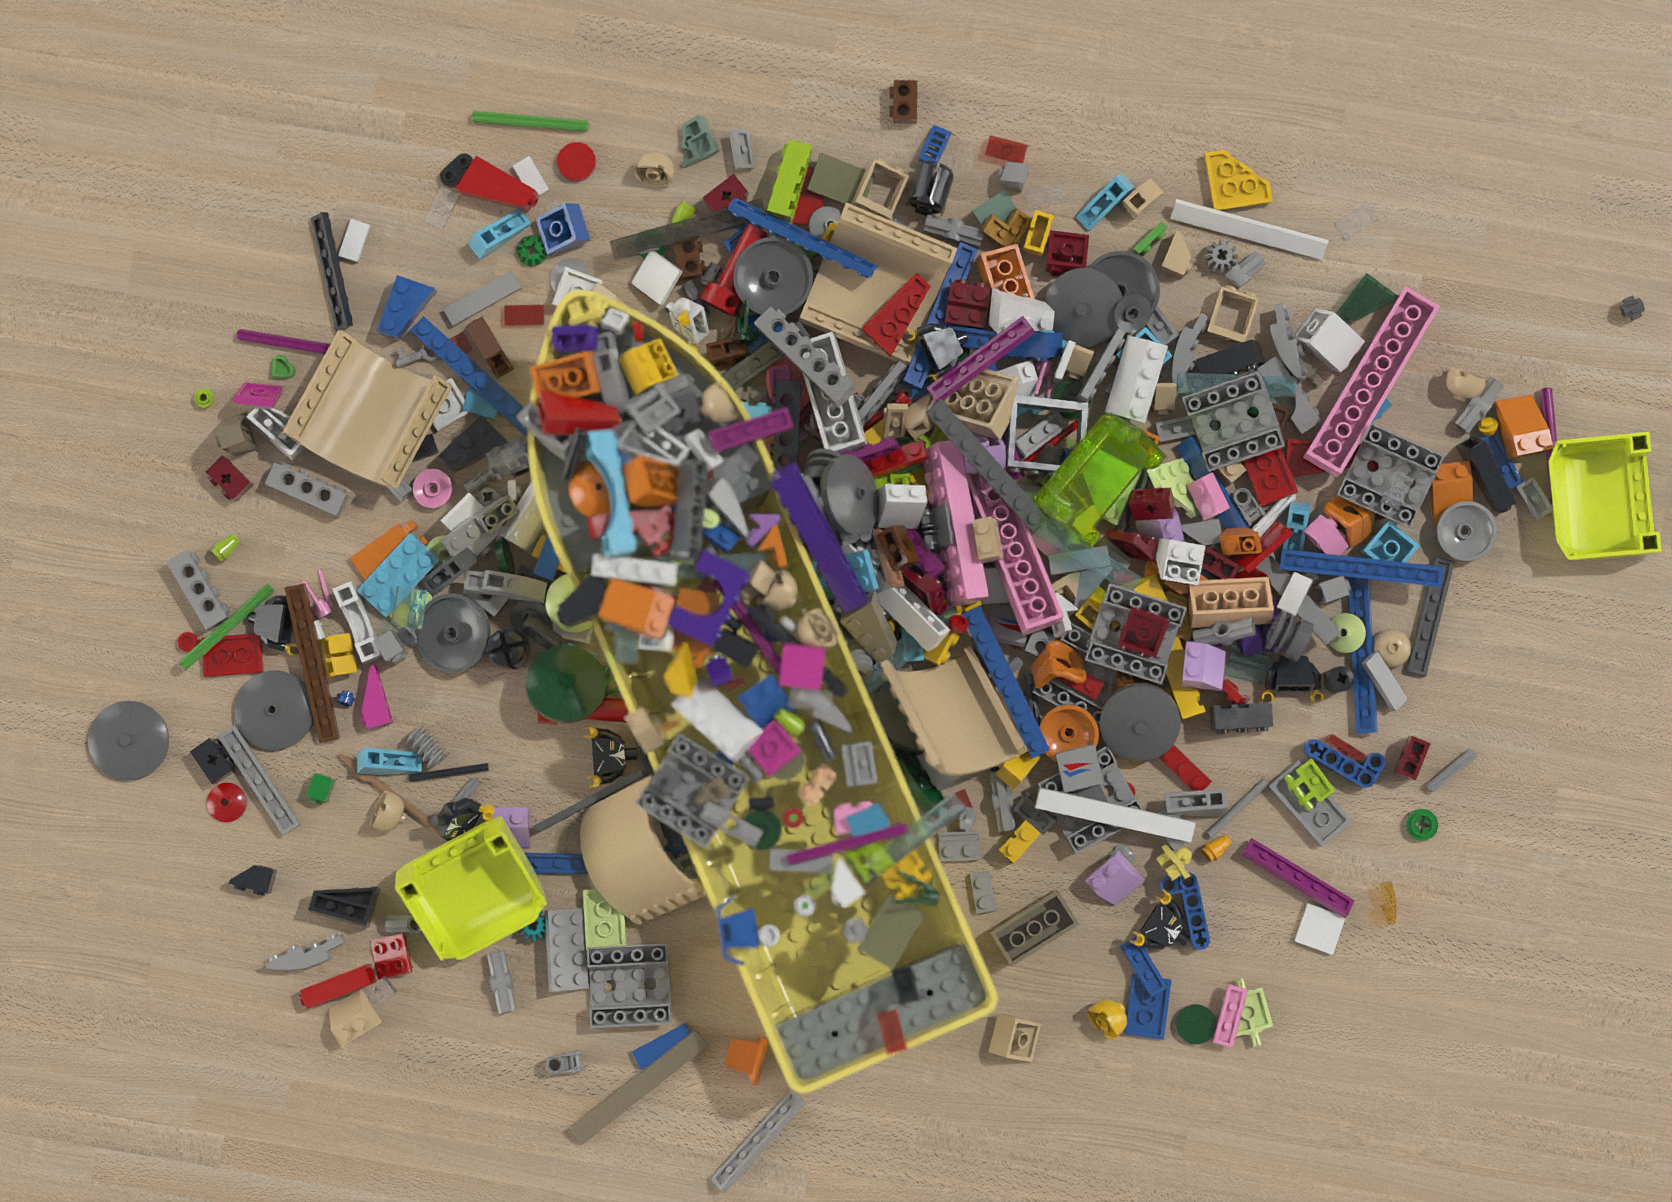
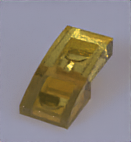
(1390, 908)

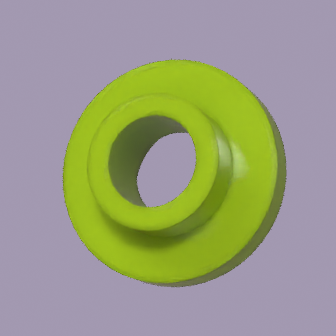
(209, 401)

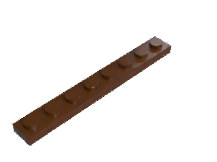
(312, 662)

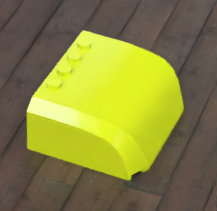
(1603, 497)
(471, 890)

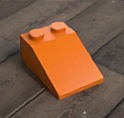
(567, 376)
(1522, 427)
(651, 481)
(1450, 486)
(636, 608)

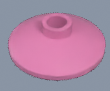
(425, 481)

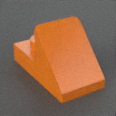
(773, 541)

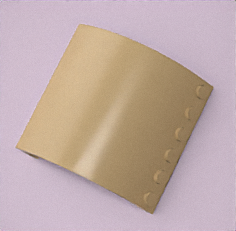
(846, 301)
(365, 412)
(956, 715)
(629, 861)

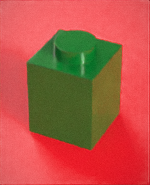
(320, 788)

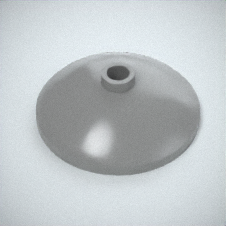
(1480, 531)

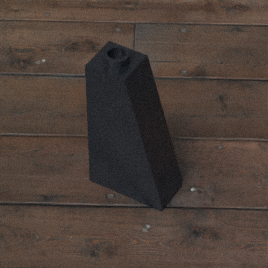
(1486, 473)

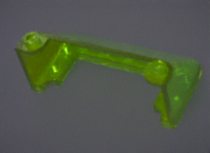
(1097, 476)

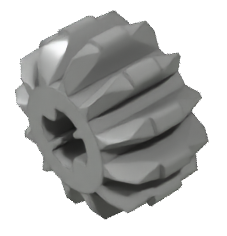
(1219, 263)

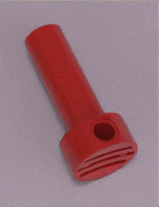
(723, 294)
(610, 710)

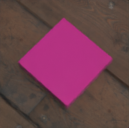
(258, 394)
(802, 666)
(773, 748)

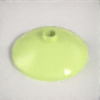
(555, 595)

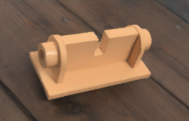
(810, 791)

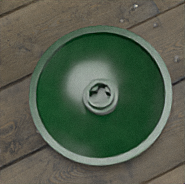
(565, 684)
(918, 781)

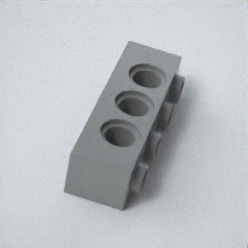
(277, 480)
(179, 566)

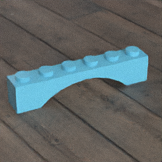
(602, 452)

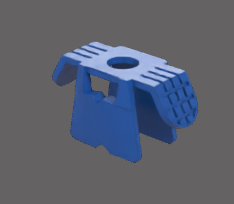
(737, 931)

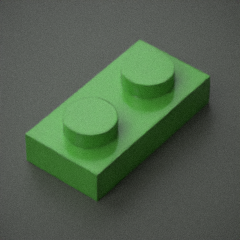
(1156, 234)

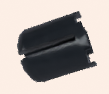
(918, 192)
(498, 643)

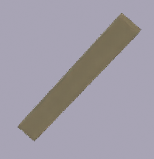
(638, 1087)

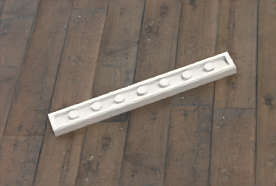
(1249, 229)
(1115, 814)

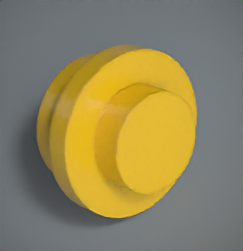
(1488, 426)

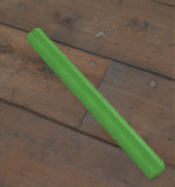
(530, 121)
(224, 628)

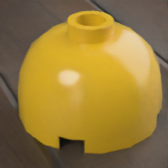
(1108, 1016)

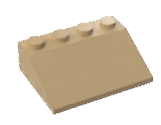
(984, 403)

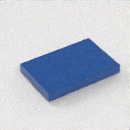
(1145, 1015)

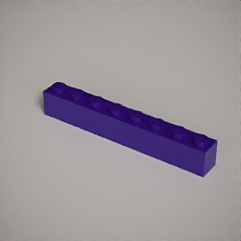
(818, 537)

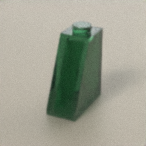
(1365, 300)

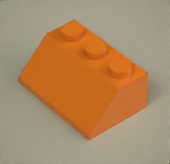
(1004, 271)

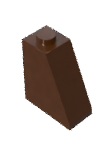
(489, 347)

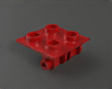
(391, 956)

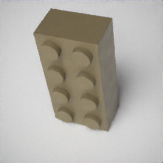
(1034, 928)

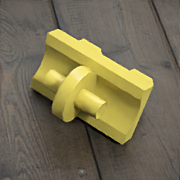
(589, 315)
(1177, 860)

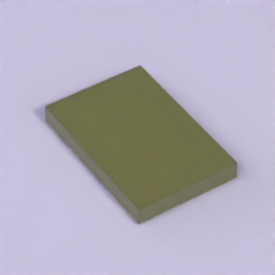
(837, 179)
(890, 932)

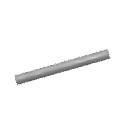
(1237, 808)

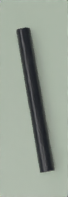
(449, 772)

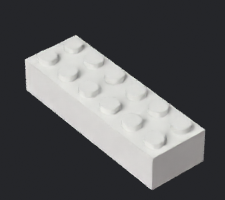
(839, 426)

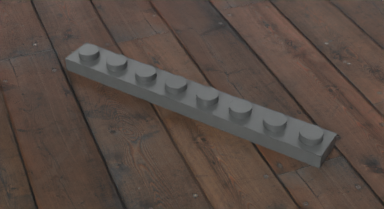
(986, 465)

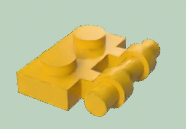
(908, 865)

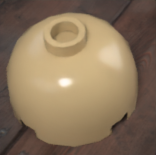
(655, 168)
(1464, 384)
(718, 404)
(780, 593)
(817, 630)
(1392, 647)
(388, 812)

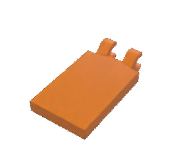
(376, 552)
(698, 603)

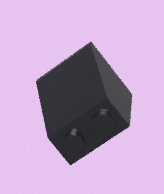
(583, 602)

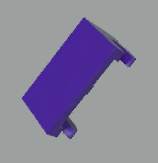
(575, 338)

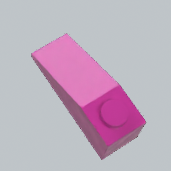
(375, 704)

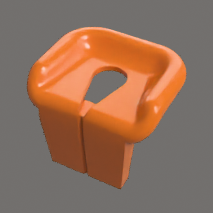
(1358, 526)
(1047, 666)
(747, 1057)

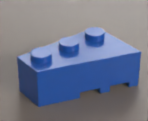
(403, 306)
(1038, 345)

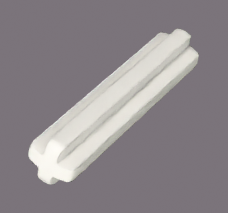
(1271, 516)

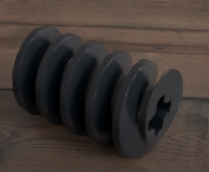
(1344, 684)

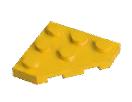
(1234, 183)

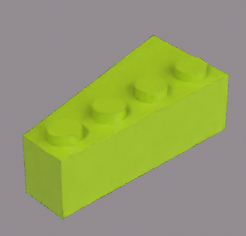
(789, 180)

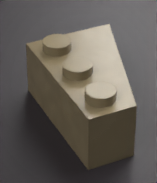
(235, 435)
(871, 628)

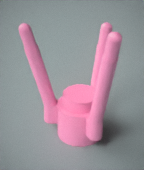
(1043, 370)
(320, 607)

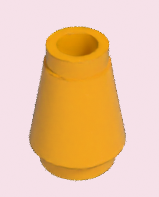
(1216, 848)

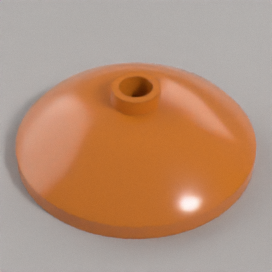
(583, 491)
(1068, 717)

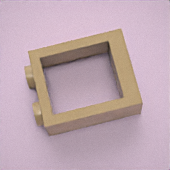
(870, 206)
(1225, 334)

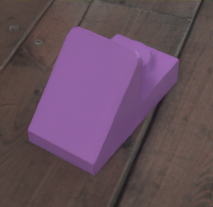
(766, 522)

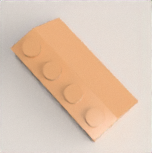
(1230, 601)

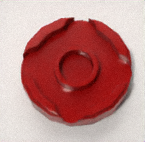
(576, 161)

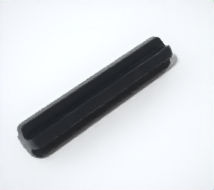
(573, 454)

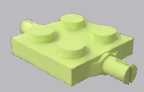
(1254, 1015)

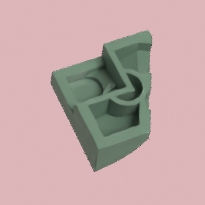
(697, 141)
(999, 205)

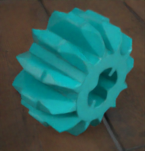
(541, 927)

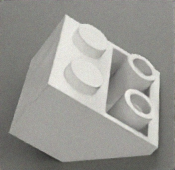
(1179, 561)

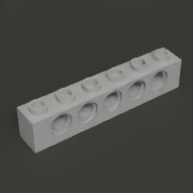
(836, 393)

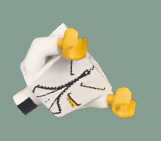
(688, 320)

